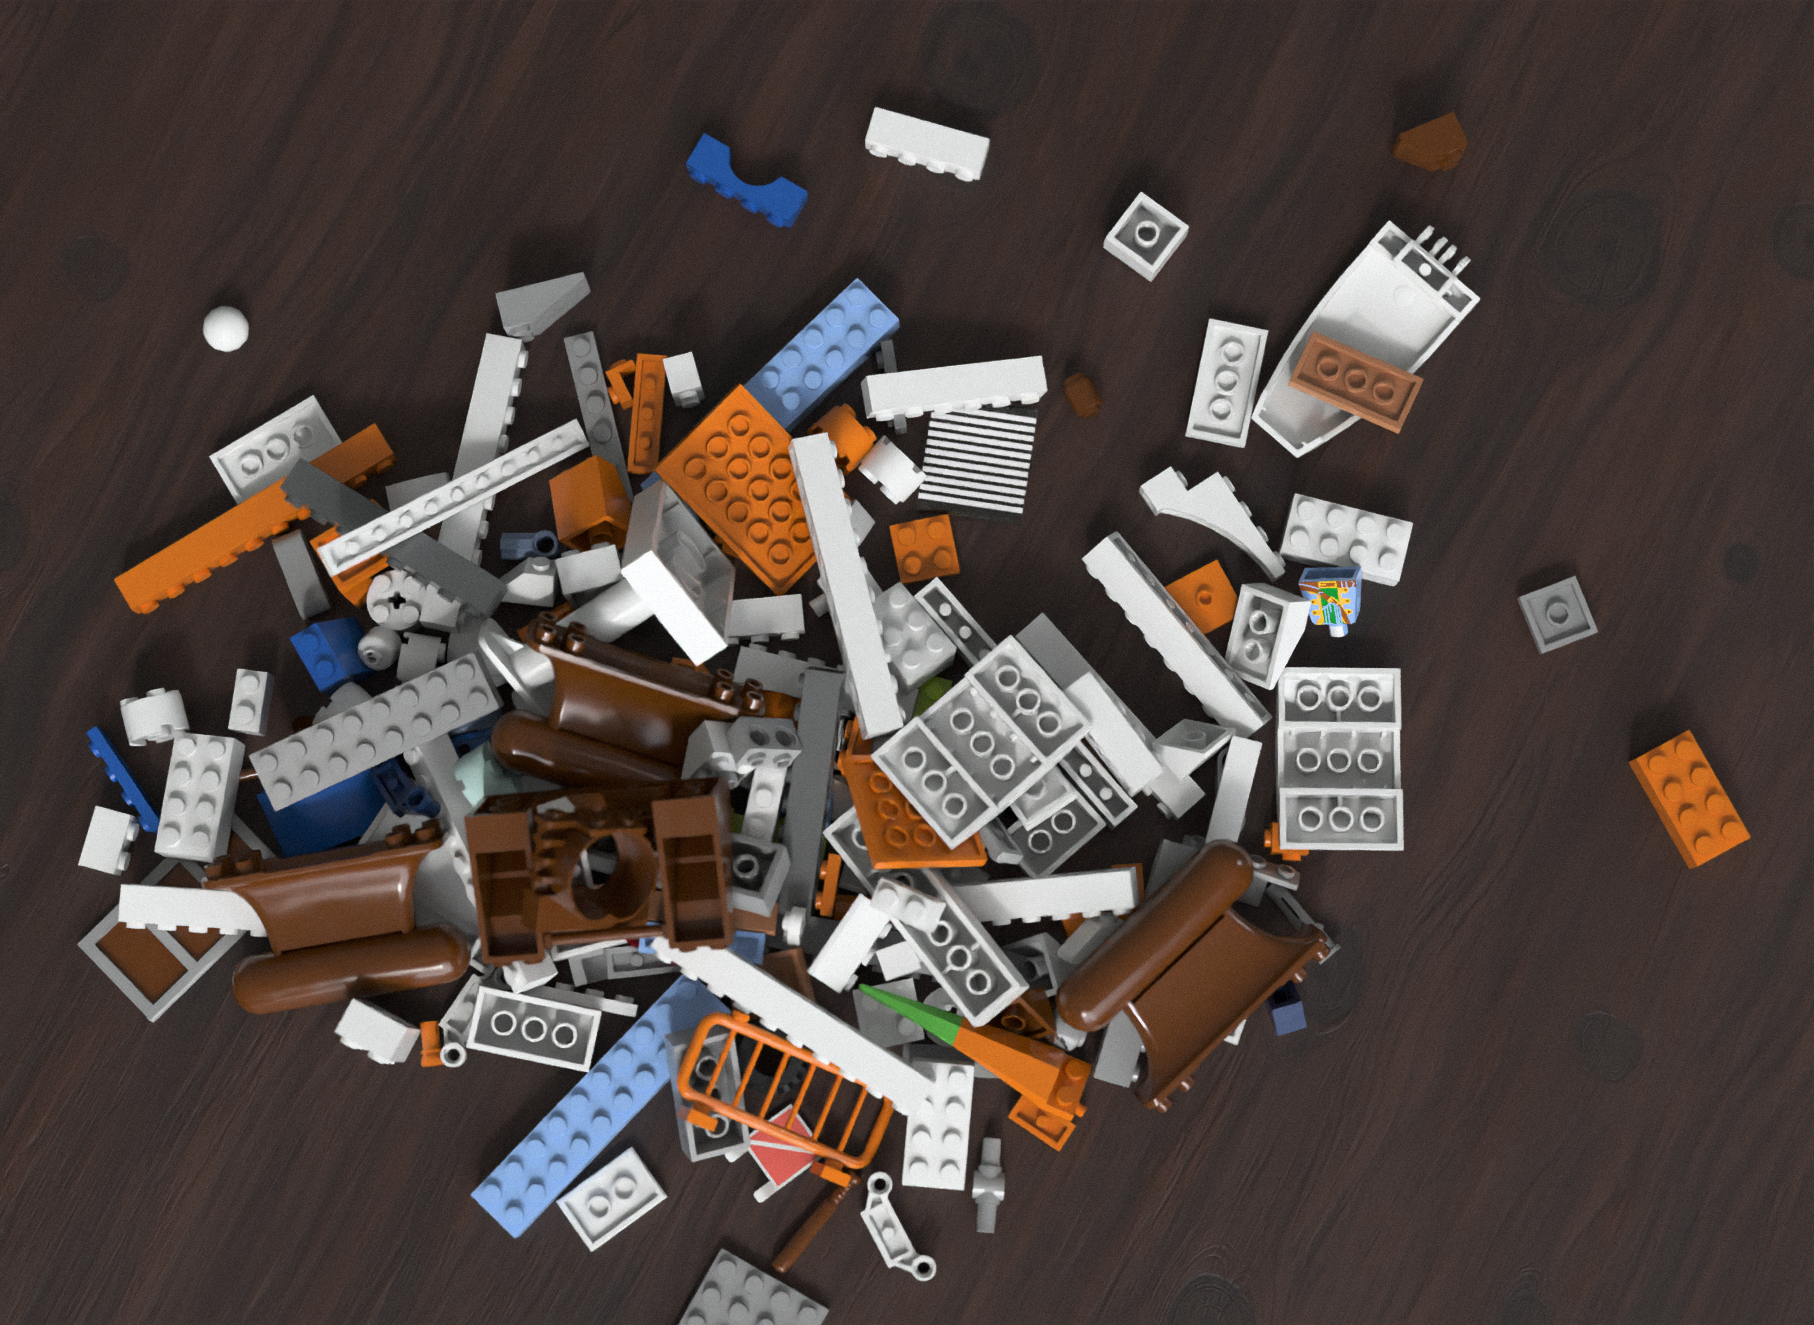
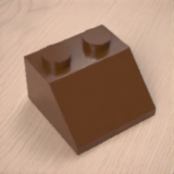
(1432, 144)

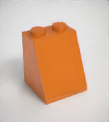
(590, 505)

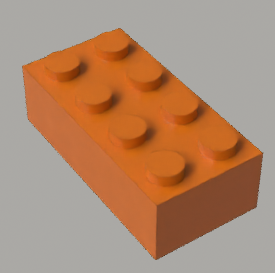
(1689, 799)

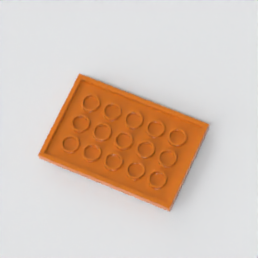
(744, 488)

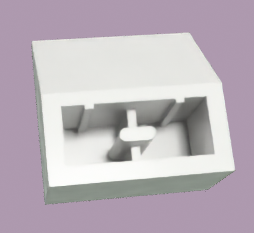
(710, 754)

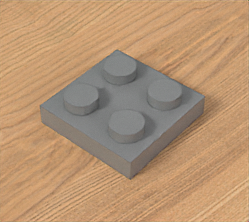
(1557, 615)

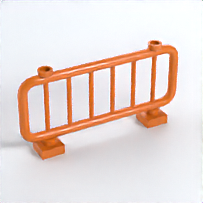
(704, 1103)

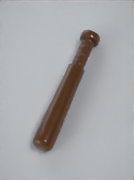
(805, 1234)

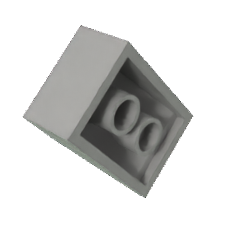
(535, 307)

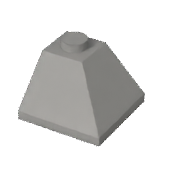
(1038, 962)

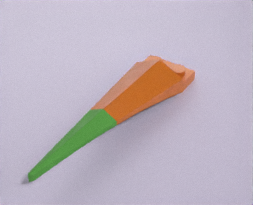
(1029, 1066)

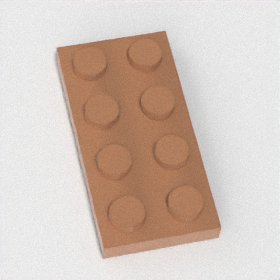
(1355, 382)

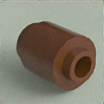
(1082, 395)

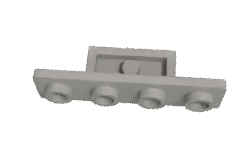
(1262, 873)

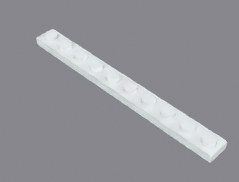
(452, 497)

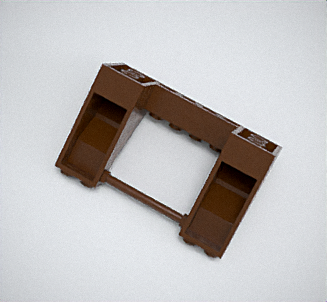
(693, 854)

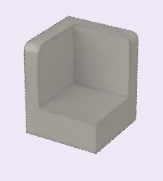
(588, 967)

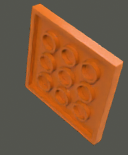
(894, 828)

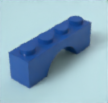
(778, 200)

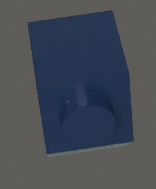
(1285, 1009)

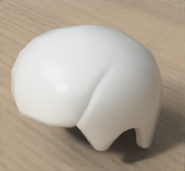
(225, 328)

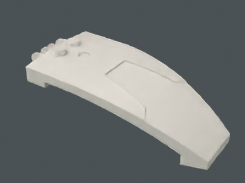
(1387, 305)

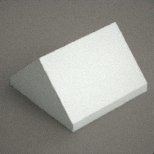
(1191, 745)

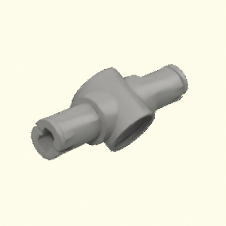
(988, 1185)

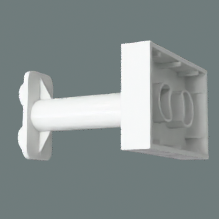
(668, 572)

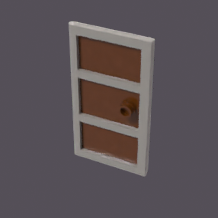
(161, 964)

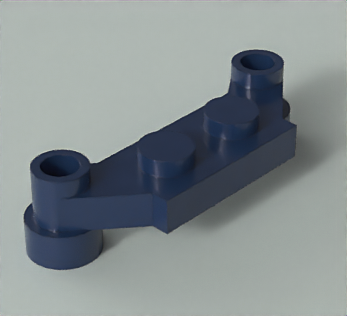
(401, 791)

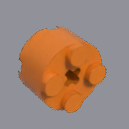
(849, 436)

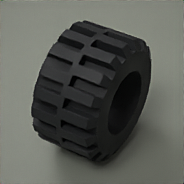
(761, 1082)

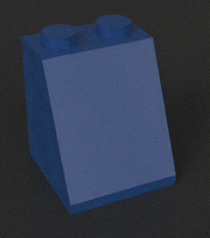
(331, 653)

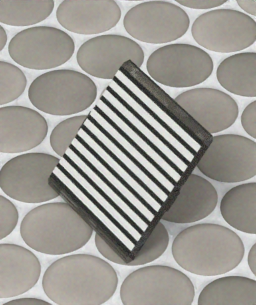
(978, 462)

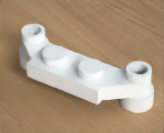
(458, 1017)
(889, 1232)

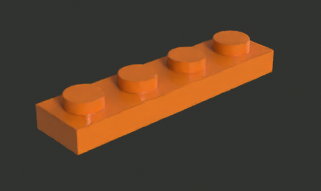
(647, 414)

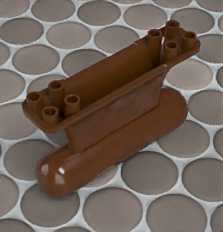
(613, 712)
(340, 923)
(1186, 969)

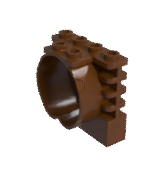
(560, 841)

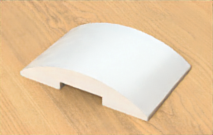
(982, 743)
(1339, 759)

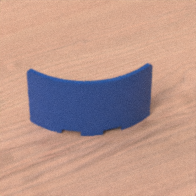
(326, 816)

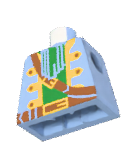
(1333, 596)

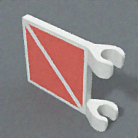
(776, 1157)

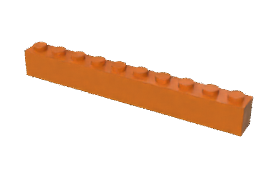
(246, 525)

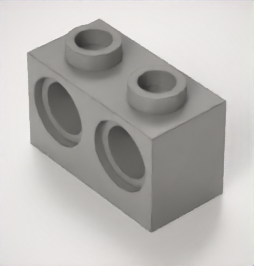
(763, 742)

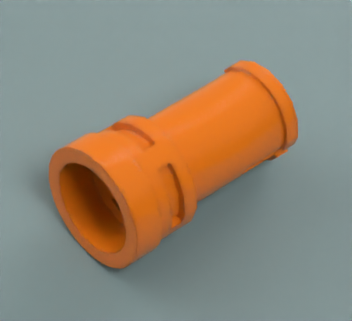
(431, 1044)

